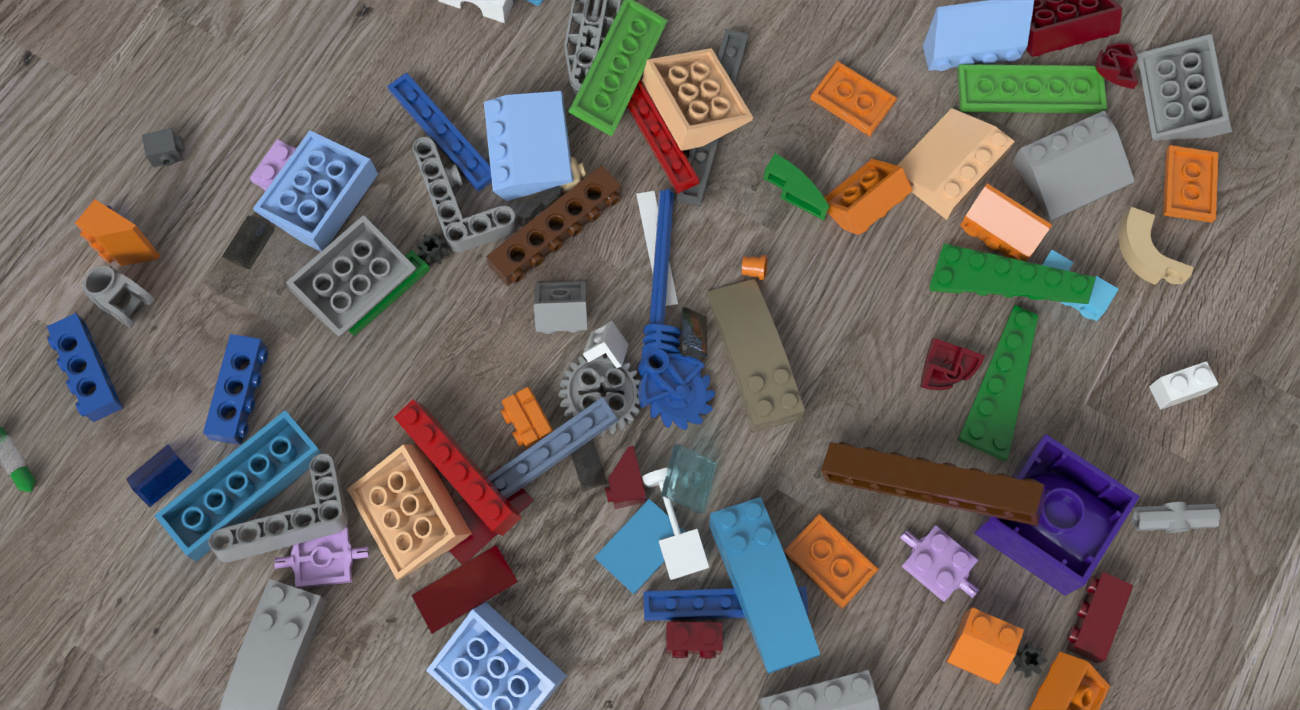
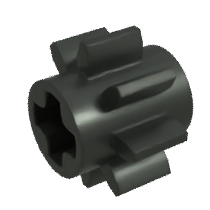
(434, 254)
(1035, 662)

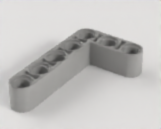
(448, 204)
(291, 520)

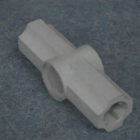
(1175, 517)

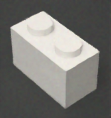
(1183, 385)

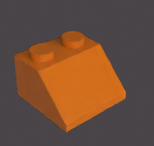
(984, 645)

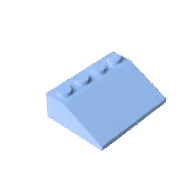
(978, 33)
(527, 143)
(316, 190)
(494, 665)

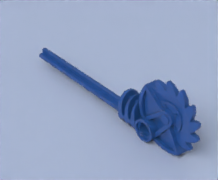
(676, 385)

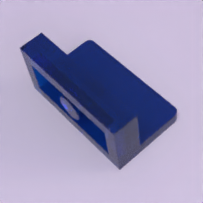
(158, 475)

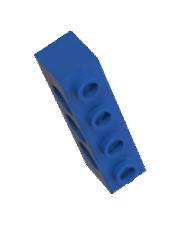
(237, 351)
(104, 399)

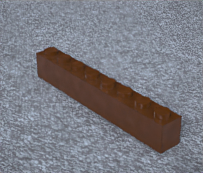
(935, 482)

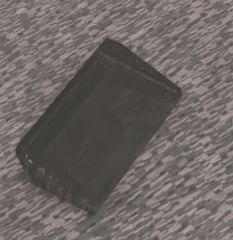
(248, 242)
(693, 334)
(588, 467)

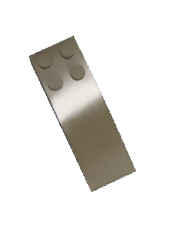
(756, 356)

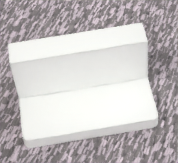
(606, 340)

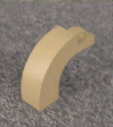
(1142, 255)

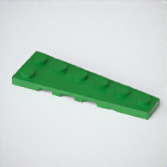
(986, 273)
(997, 401)

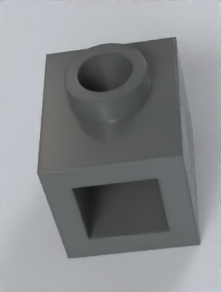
(163, 147)

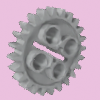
(599, 371)

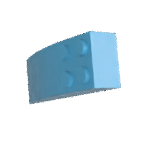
(764, 584)

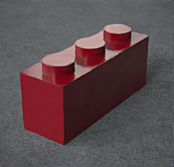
(1099, 617)

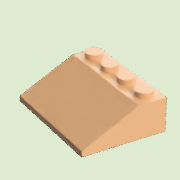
(695, 97)
(954, 160)
(408, 510)

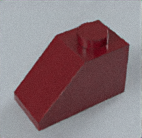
(626, 482)

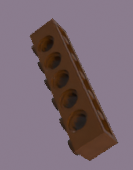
(599, 183)

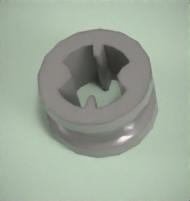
(453, 176)

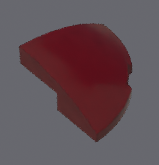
(1117, 64)
(948, 364)

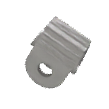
(105, 283)

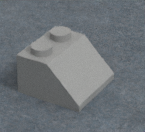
(560, 307)

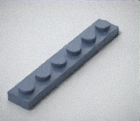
(553, 448)

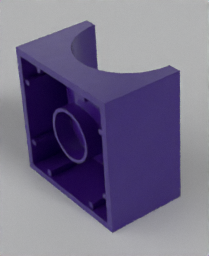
(1076, 521)

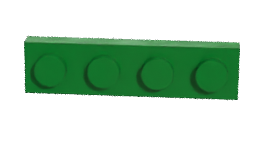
(422, 269)

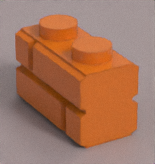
(527, 418)

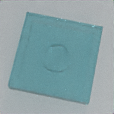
(689, 479)

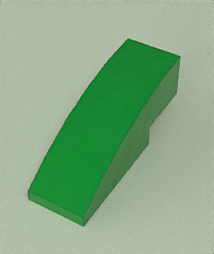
(796, 187)

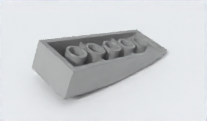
(273, 648)

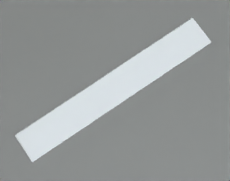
(649, 212)

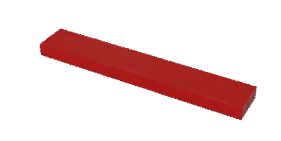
(661, 140)

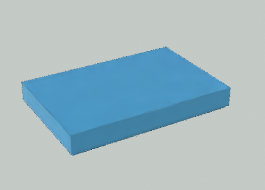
(635, 549)

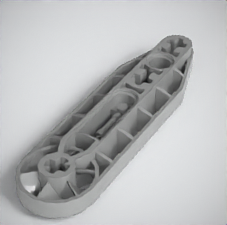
(590, 30)

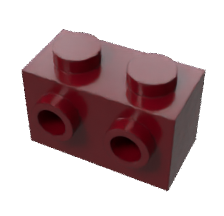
(694, 638)

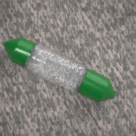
(15, 464)

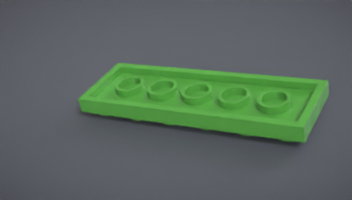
(618, 66)
(1031, 89)

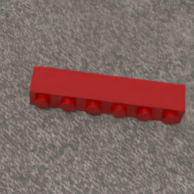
(458, 468)

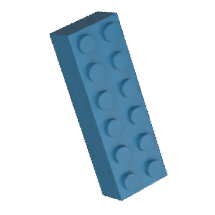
(238, 485)

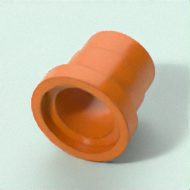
(755, 266)

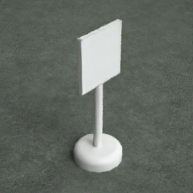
(683, 551)

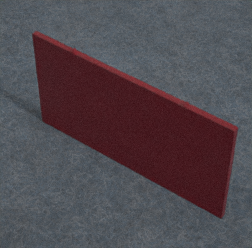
(481, 533)
(464, 589)

